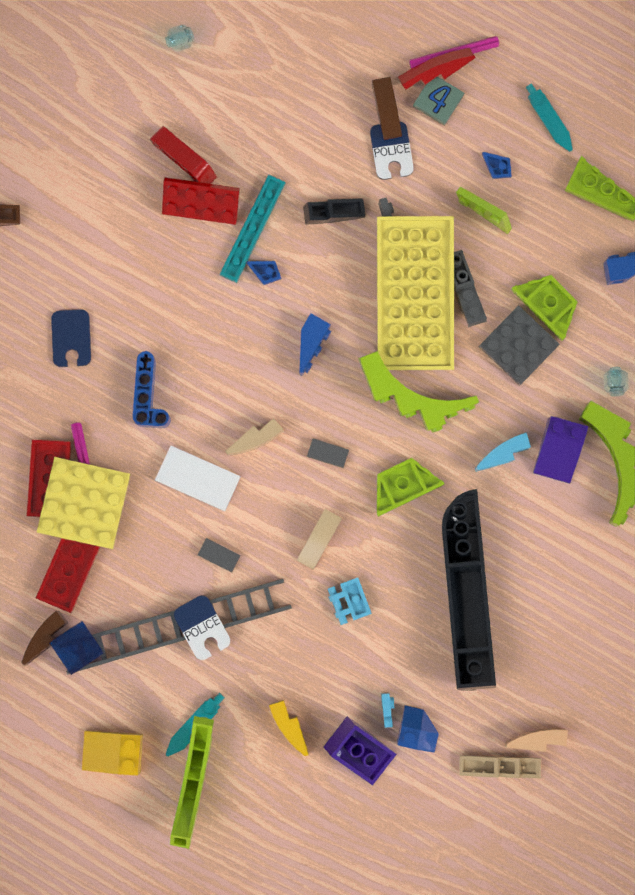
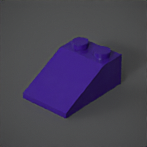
(560, 449)
(359, 750)

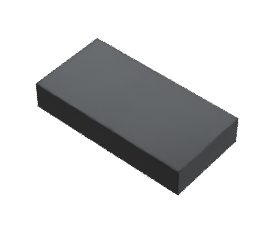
(327, 453)
(219, 555)

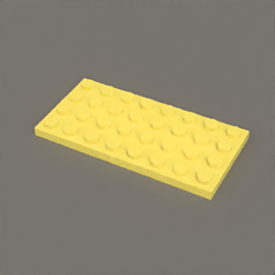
(415, 292)

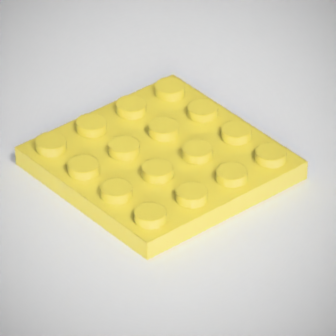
(83, 503)

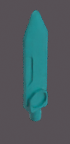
(549, 117)
(183, 735)

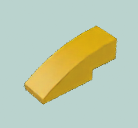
(289, 726)

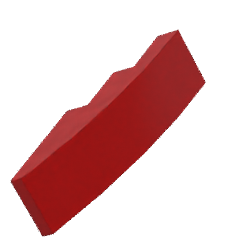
(430, 69)

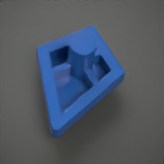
(497, 165)
(265, 271)

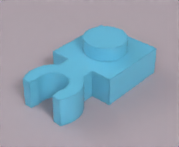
(387, 705)

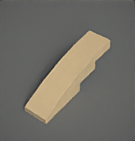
(500, 766)

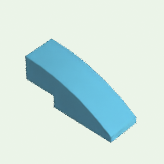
(504, 452)

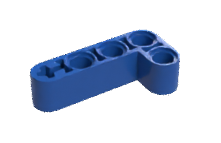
(147, 389)

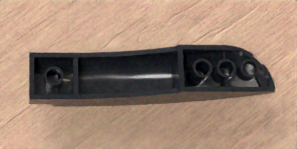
(468, 594)

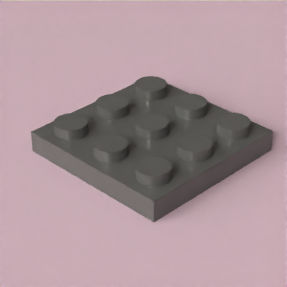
(519, 345)

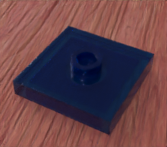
(76, 647)

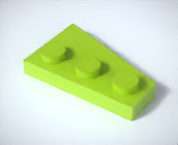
(485, 209)

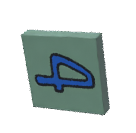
(438, 100)

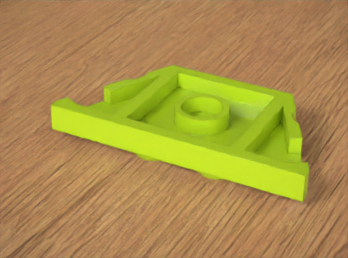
(549, 303)
(403, 484)

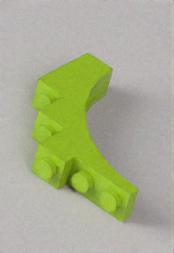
(432, 411)
(612, 430)
(192, 782)

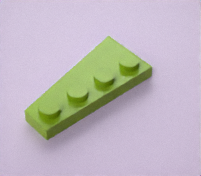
(596, 188)

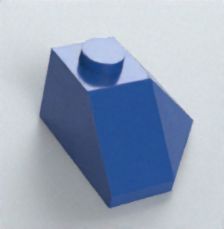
(417, 730)

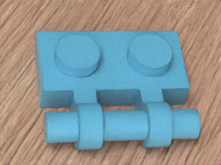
(355, 600)

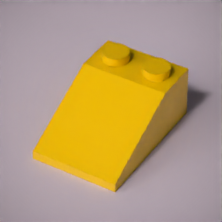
(112, 752)

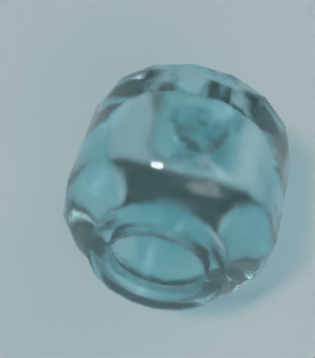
(179, 37)
(616, 381)

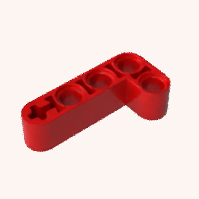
(183, 156)

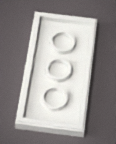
(197, 478)

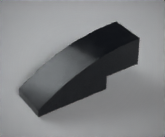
(333, 211)

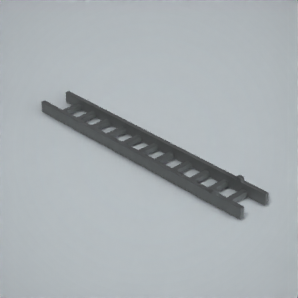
(176, 627)

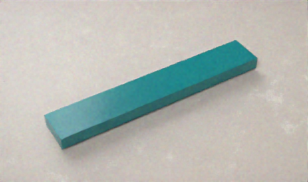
(252, 228)

